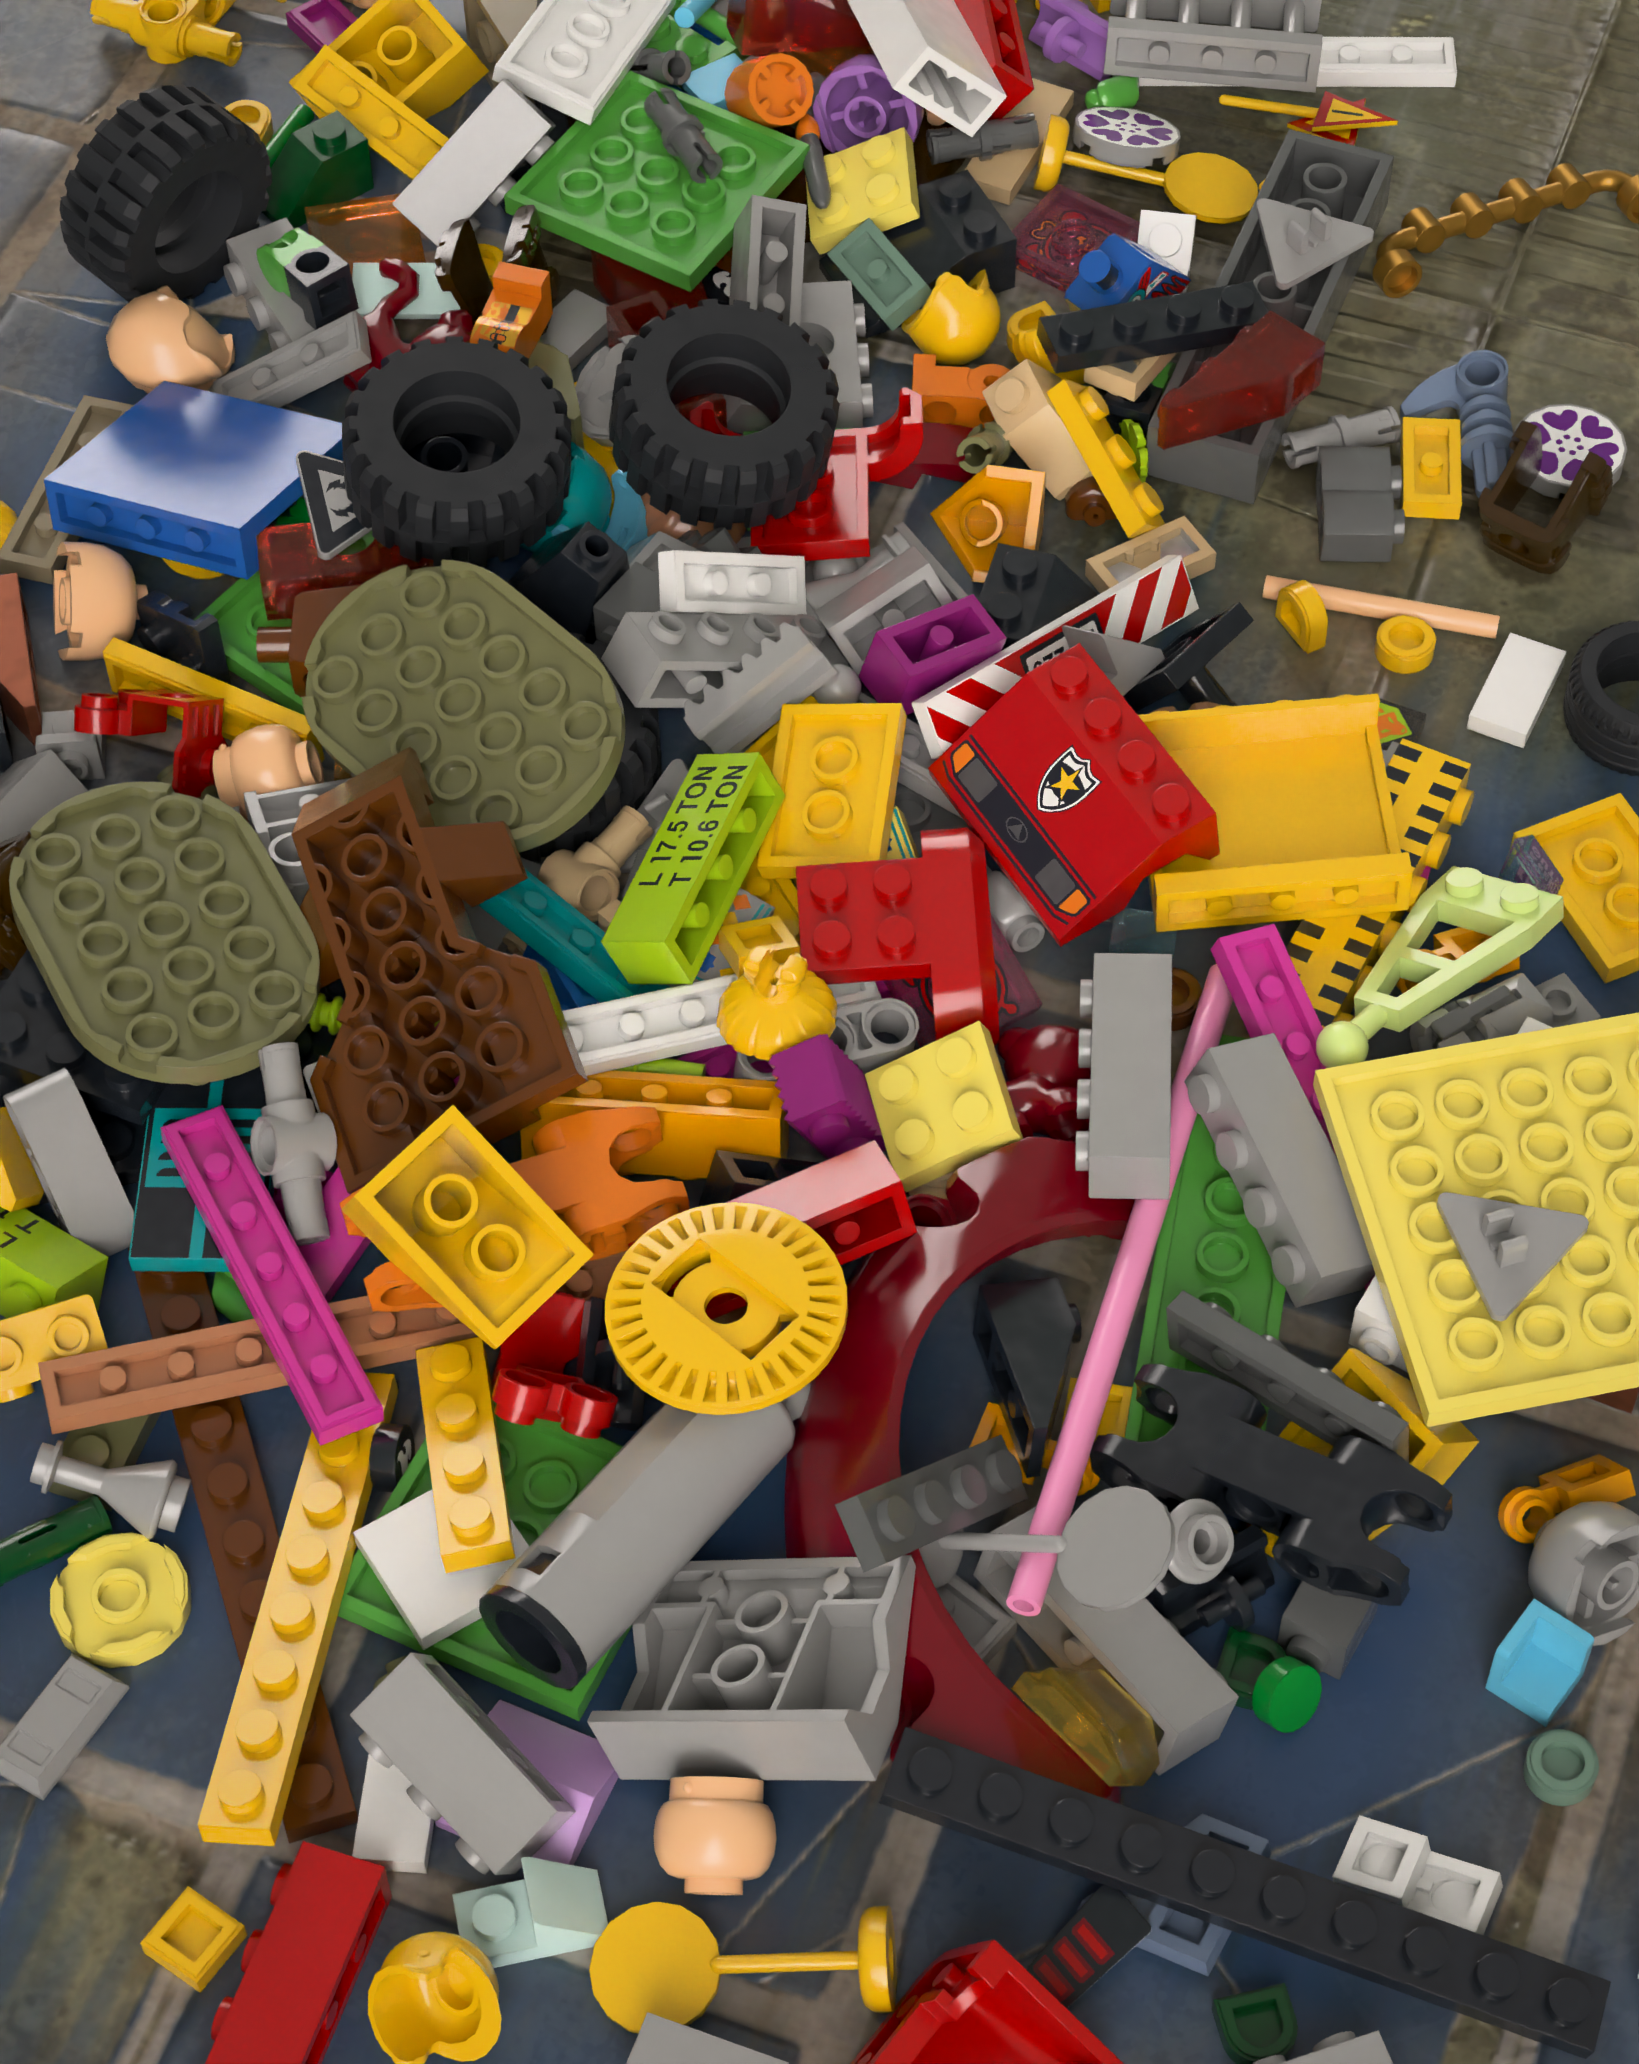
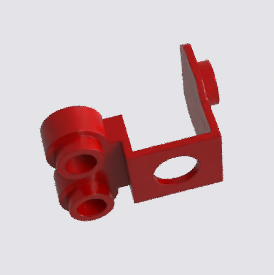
(145, 712)
(531, 1378)

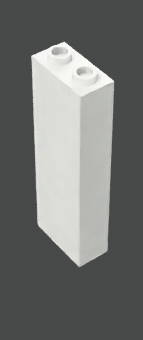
(932, 58)

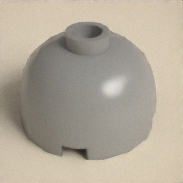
(1589, 1567)

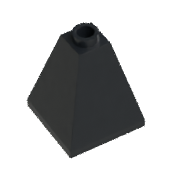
(571, 576)

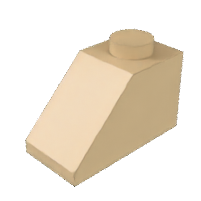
(1035, 427)

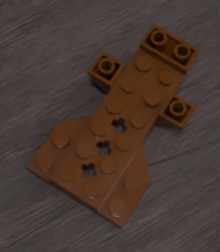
(380, 907)

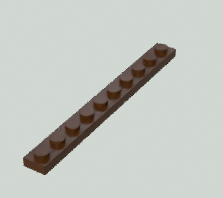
(243, 1541)

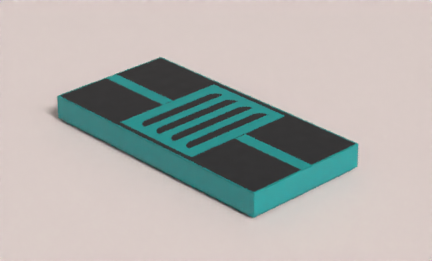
(166, 1222)

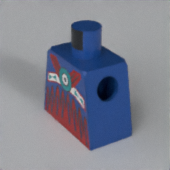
(1122, 274)

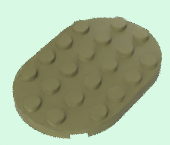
(482, 687)
(164, 932)

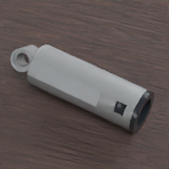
(631, 1534)

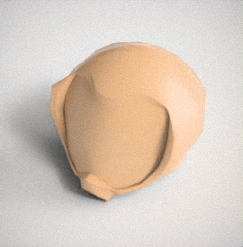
(167, 341)

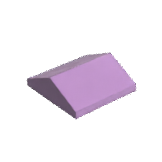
(570, 1763)

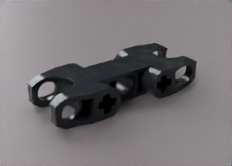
(1308, 1500)

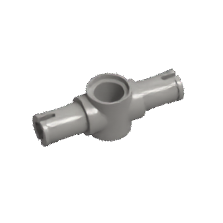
(293, 1143)

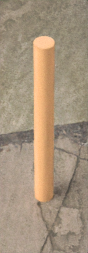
(1387, 607)

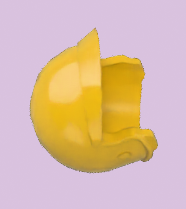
(956, 320)
(435, 1998)

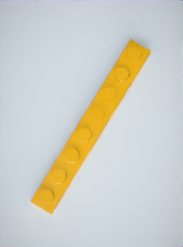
(291, 1637)

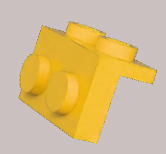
(45, 1335)

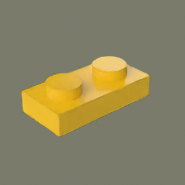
(1431, 468)

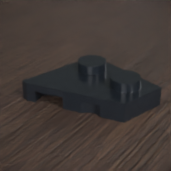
(175, 636)

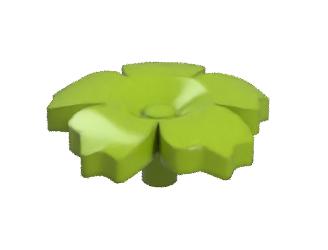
(1135, 437)

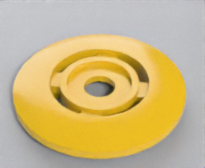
(705, 1365)

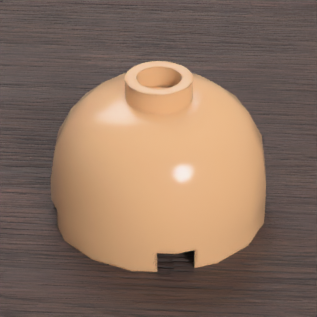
(94, 599)

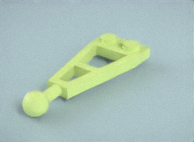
(1464, 897)

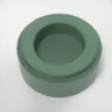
(1560, 1767)

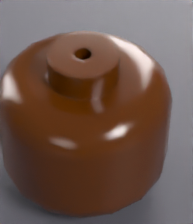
(1088, 503)

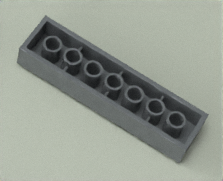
(1307, 174)

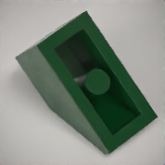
(319, 167)

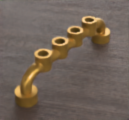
(1400, 273)

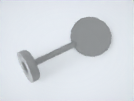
(1106, 1556)

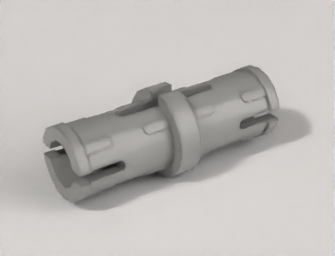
(1357, 431)

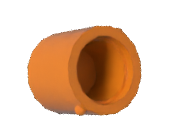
(770, 90)

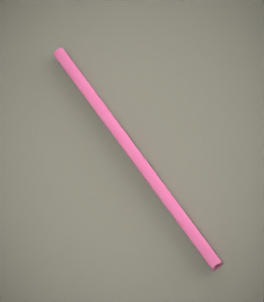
(1114, 1318)

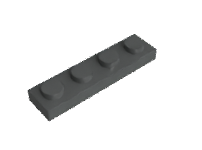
(1278, 1379)
(931, 1502)

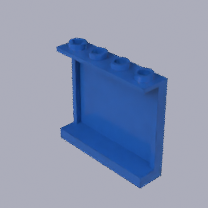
(189, 477)

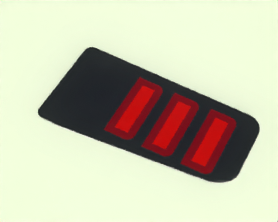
(1089, 1945)

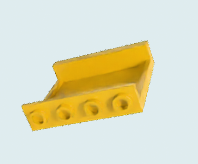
(1296, 812)

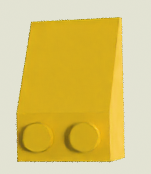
(409, 54)
(468, 1229)

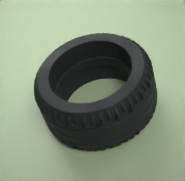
(1591, 716)

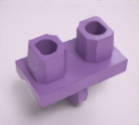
(1072, 35)

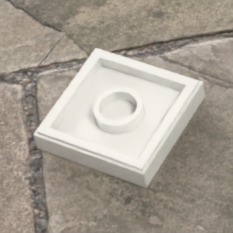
(408, 1564)

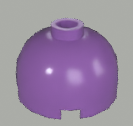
(861, 104)

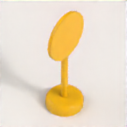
(1194, 182)
(671, 1964)

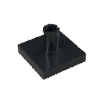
(1187, 660)

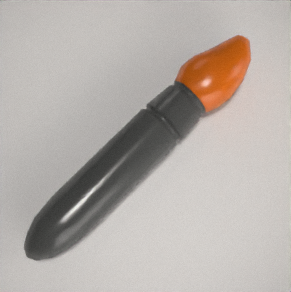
(814, 164)

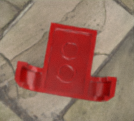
(837, 514)
(908, 924)

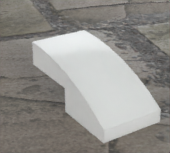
(1406, 1872)

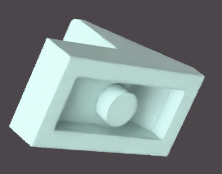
(541, 1916)

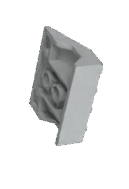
(765, 1672)

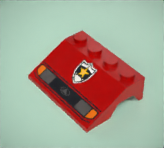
(1073, 794)

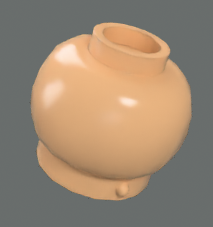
(264, 762)
(715, 1833)

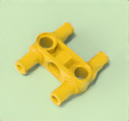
(173, 27)

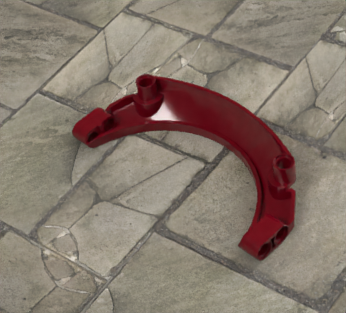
(853, 1414)

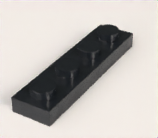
(1149, 327)

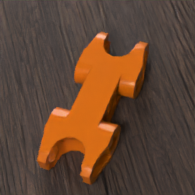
(579, 1182)

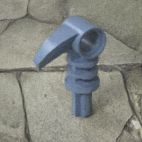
(1479, 394)

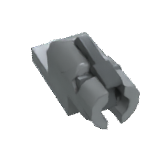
(1502, 1012)

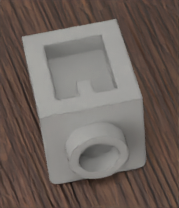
(80, 752)

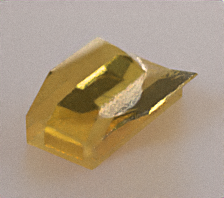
(1095, 1721)

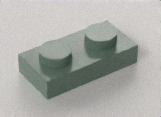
(880, 274)

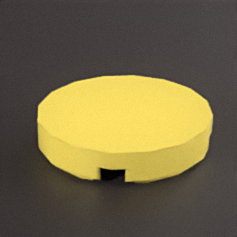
(120, 1600)

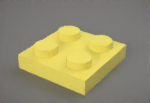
(865, 183)
(943, 1106)

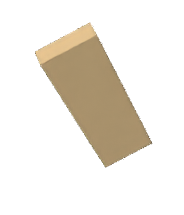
(1008, 170)

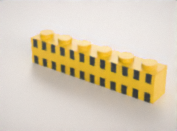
(1340, 951)

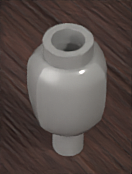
(1012, 913)

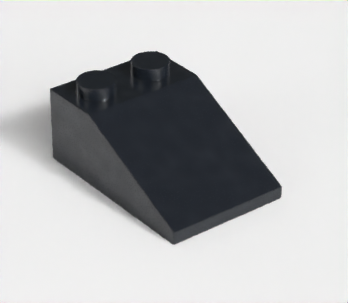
(954, 235)

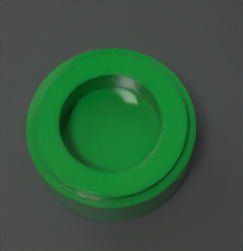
(1286, 1694)

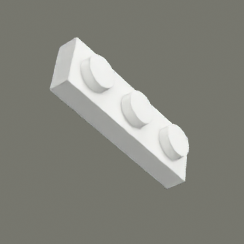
(731, 583)

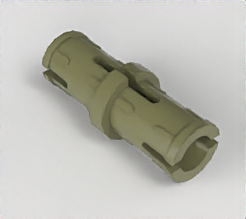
(984, 447)

